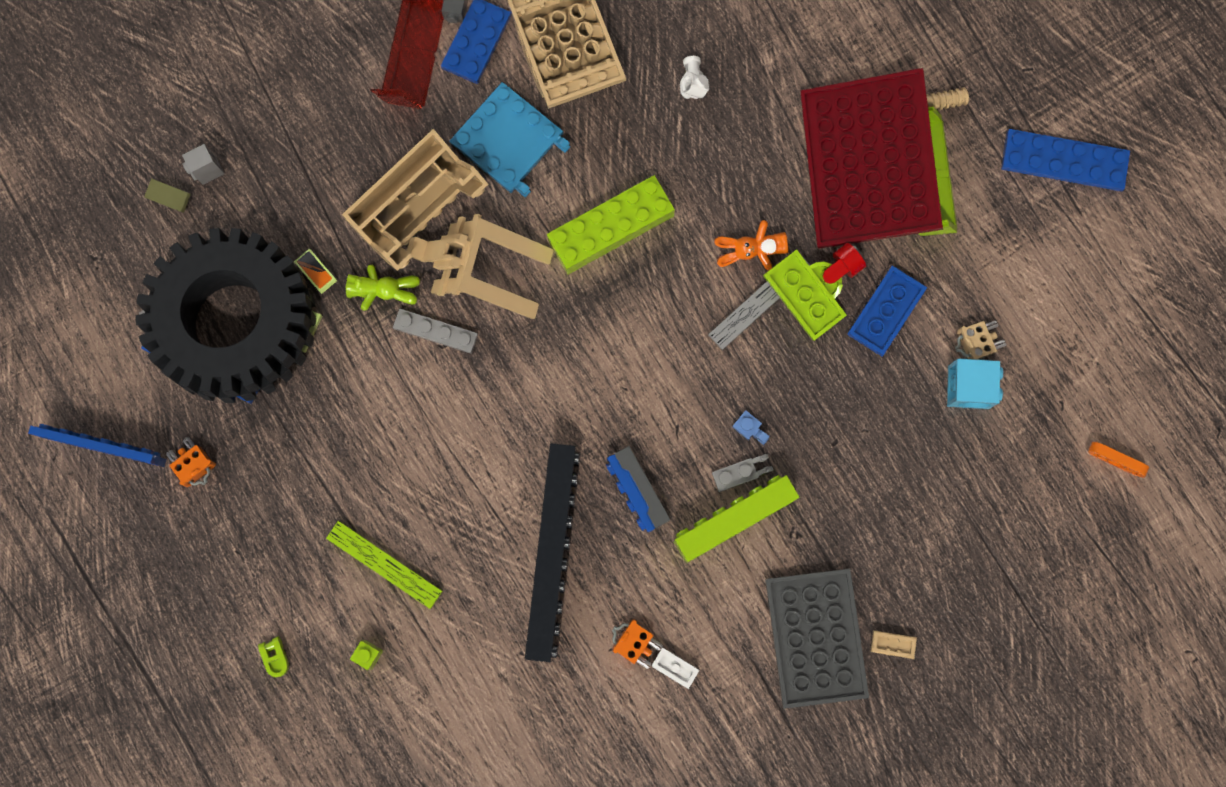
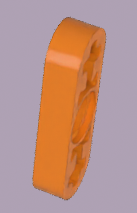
(1118, 459)

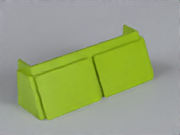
(943, 176)

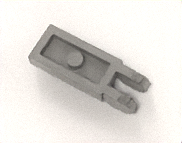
(739, 473)

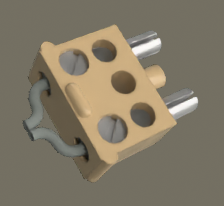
(973, 345)

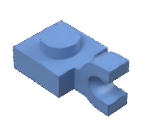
(749, 426)

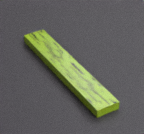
(384, 564)

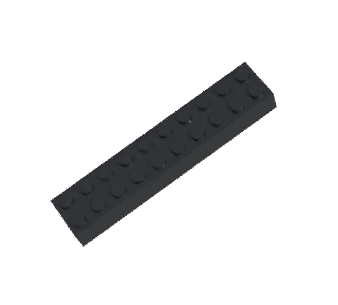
(551, 553)

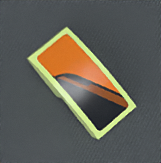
(315, 271)

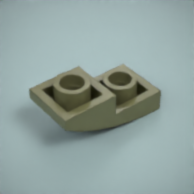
(167, 195)

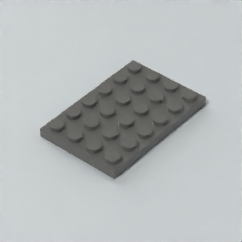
(816, 638)

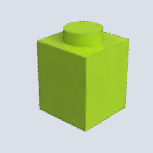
(366, 655)

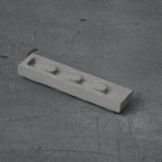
(435, 331)

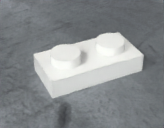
(675, 668)

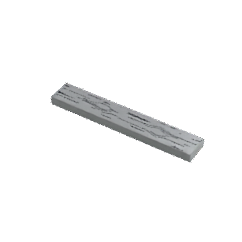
(744, 315)

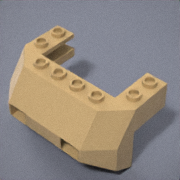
(411, 196)

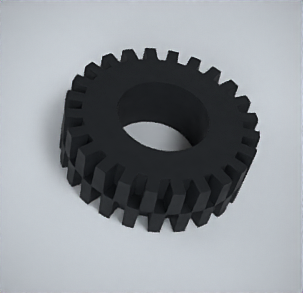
(196, 275)

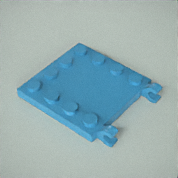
(508, 138)

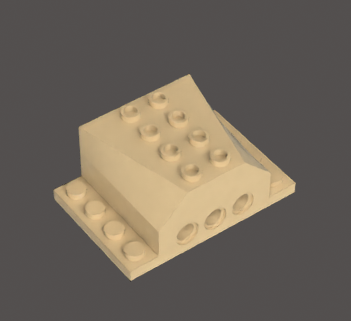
(566, 48)

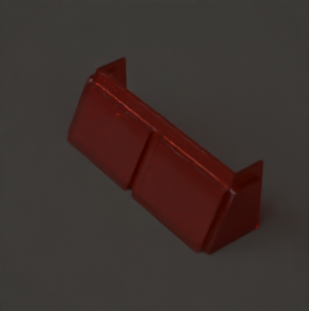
(412, 53)

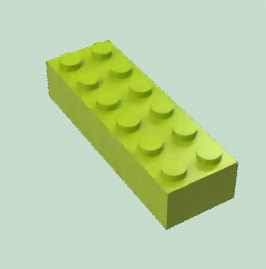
(611, 224)
(737, 518)

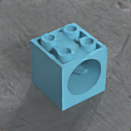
(974, 384)

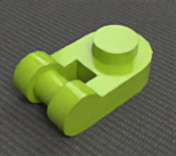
(278, 664)

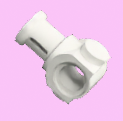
(693, 83)

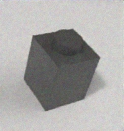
(454, 10)

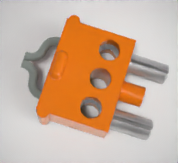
(195, 469)
(629, 637)

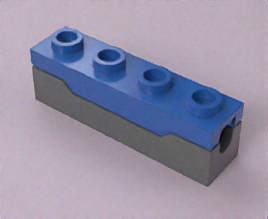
(638, 490)

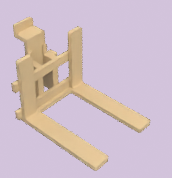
(468, 236)

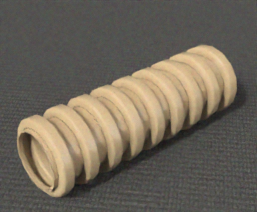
(949, 98)

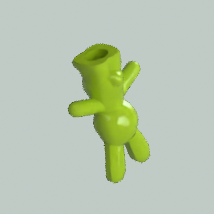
(384, 288)

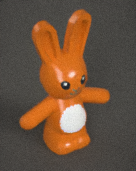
(750, 247)

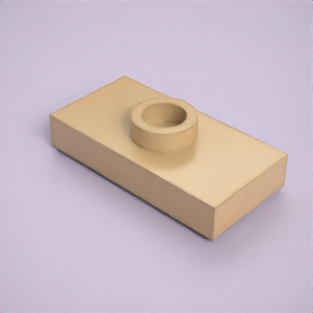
(893, 644)

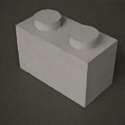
(202, 164)

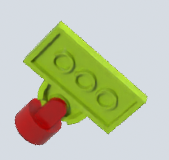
(812, 289)

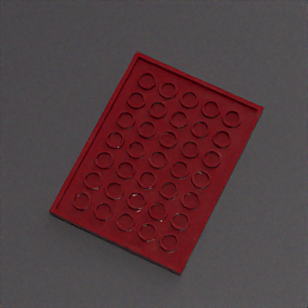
(871, 159)

